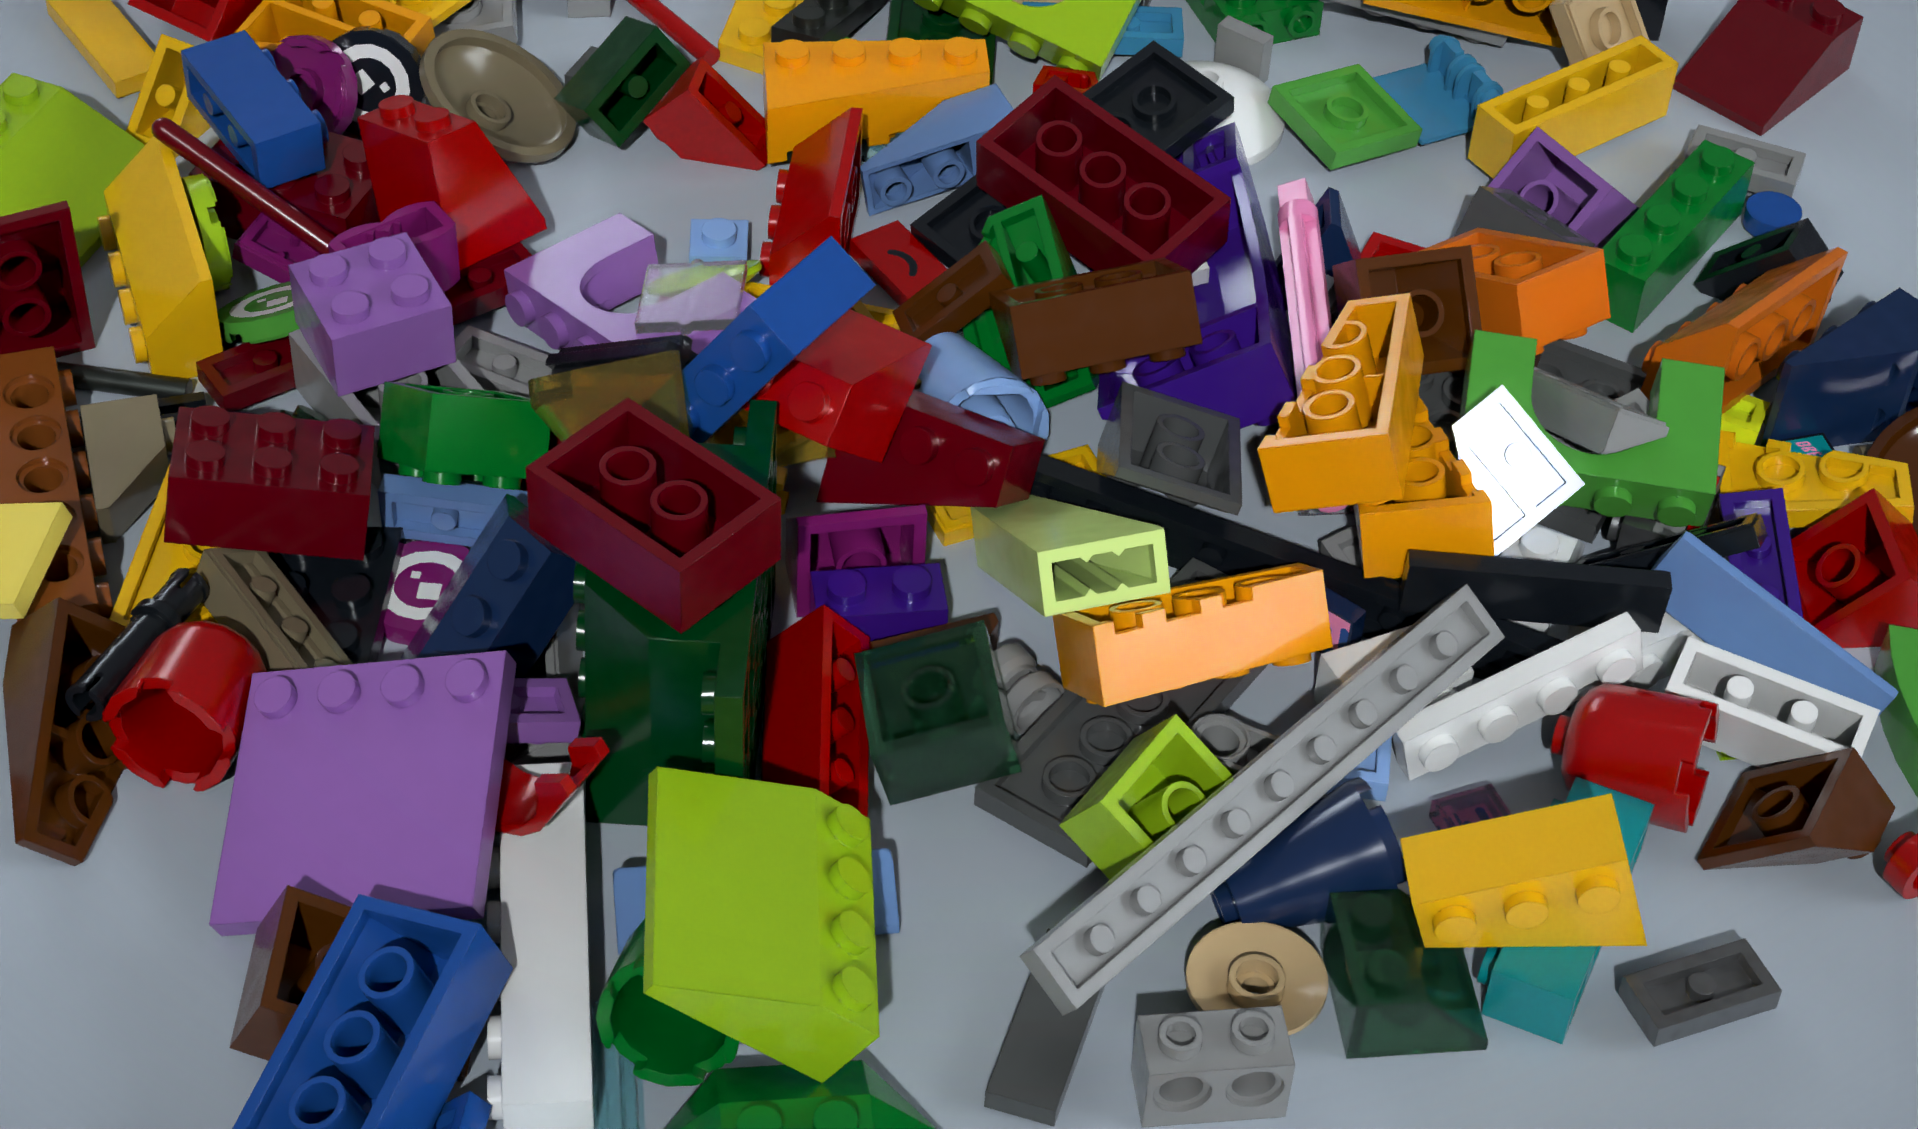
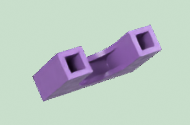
(575, 283)

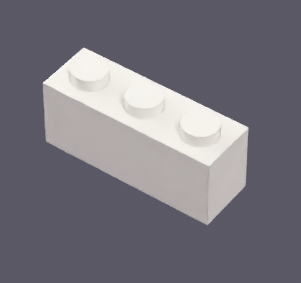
(1767, 713)

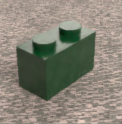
(622, 81)

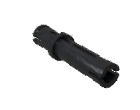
(149, 620)

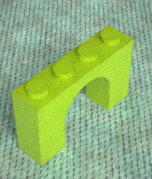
(1066, 33)

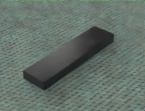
(1537, 589)

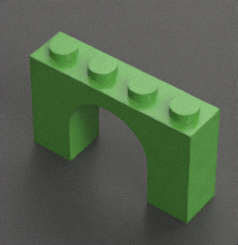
(1656, 480)

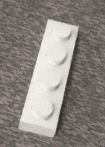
(1518, 696)

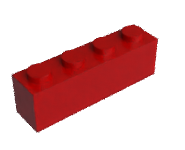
(816, 710)

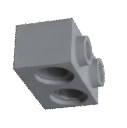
(1212, 1066)

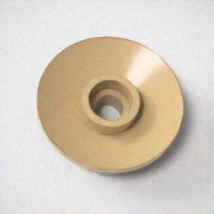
(1261, 960)

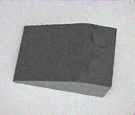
(1173, 449)

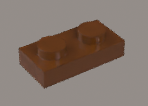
(954, 295)

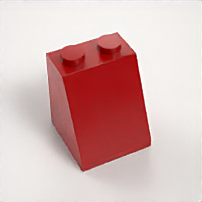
(445, 158)
(849, 386)

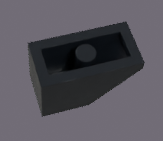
(1756, 256)

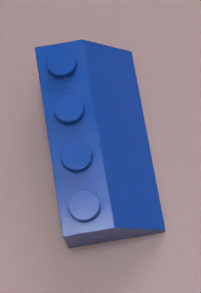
(382, 1023)

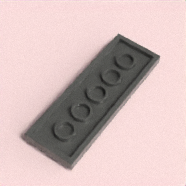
(1080, 741)

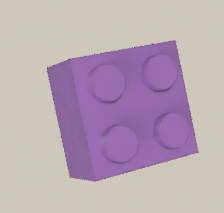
(372, 313)

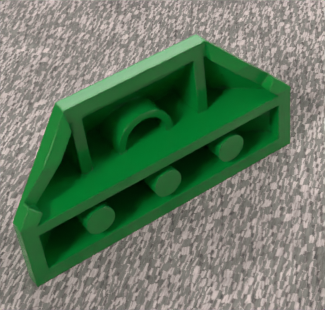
(1032, 254)
(791, 1100)

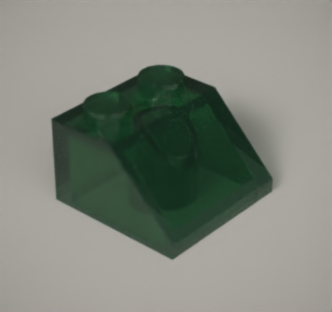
(936, 713)
(1391, 988)

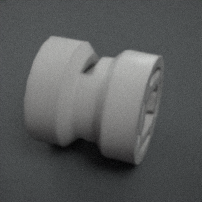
(1026, 690)

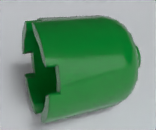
(657, 1038)

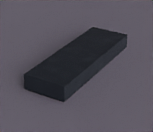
(1723, 537)

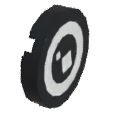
(383, 68)

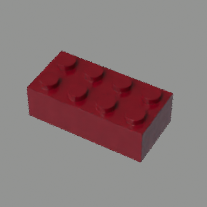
(1103, 182)

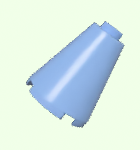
(975, 381)

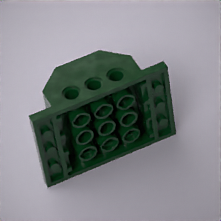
(670, 694)

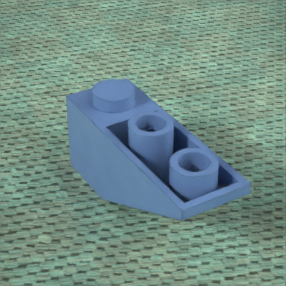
(933, 152)

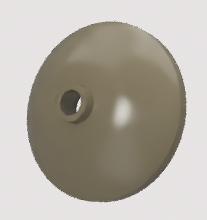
(500, 90)

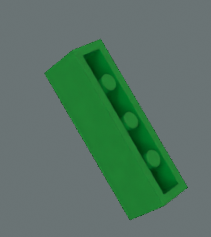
(1673, 231)

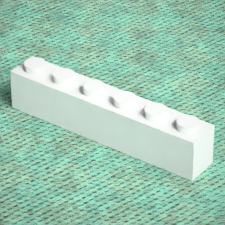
(547, 998)

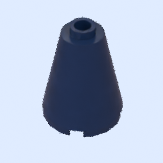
(1322, 852)

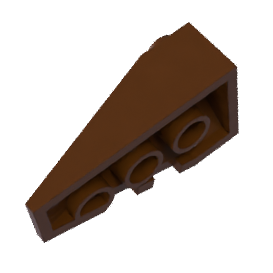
(56, 759)

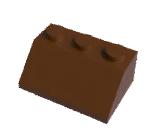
(1097, 320)

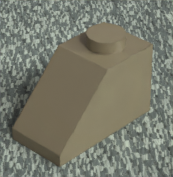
(126, 458)

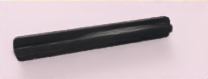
(597, 354)

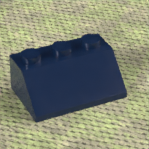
(503, 595)

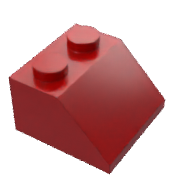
(1859, 572)

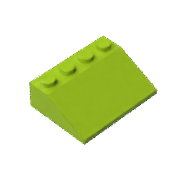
(58, 152)
(762, 916)

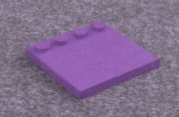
(367, 786)

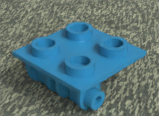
(1443, 92)

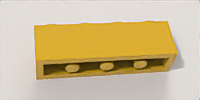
(1577, 104)

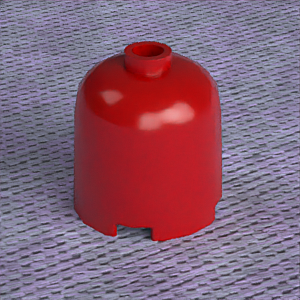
(184, 705)
(1641, 747)

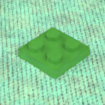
(1344, 116)

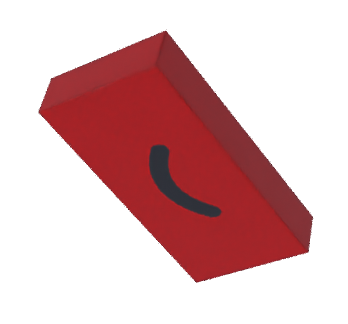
(895, 260)

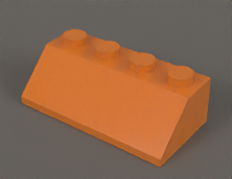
(1755, 326)

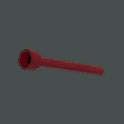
(242, 184)

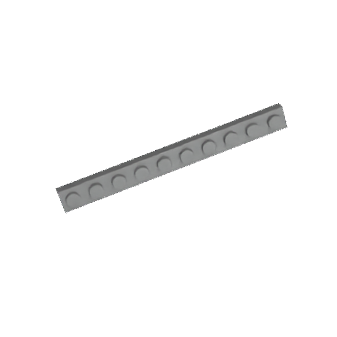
(1259, 802)

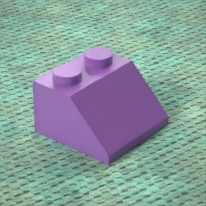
(1565, 188)

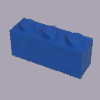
(254, 109)

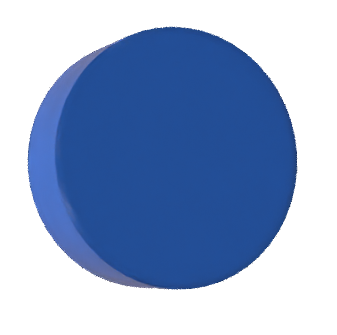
(1769, 211)

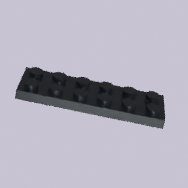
(1148, 93)

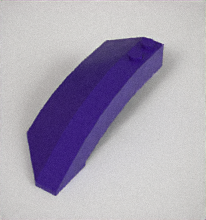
(1242, 314)

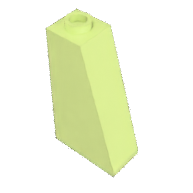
(1069, 555)

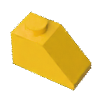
(165, 94)

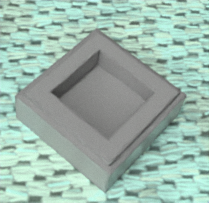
(1244, 47)

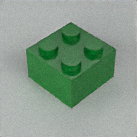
(460, 434)

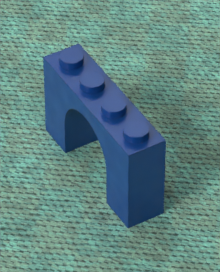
(770, 336)

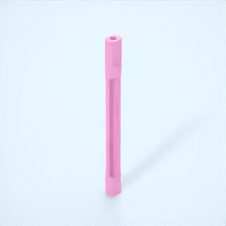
(1304, 278)

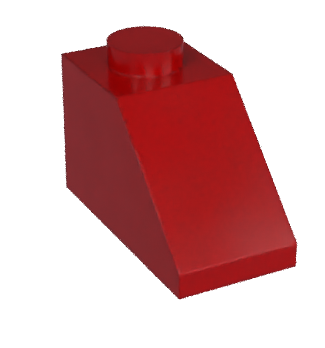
(709, 121)

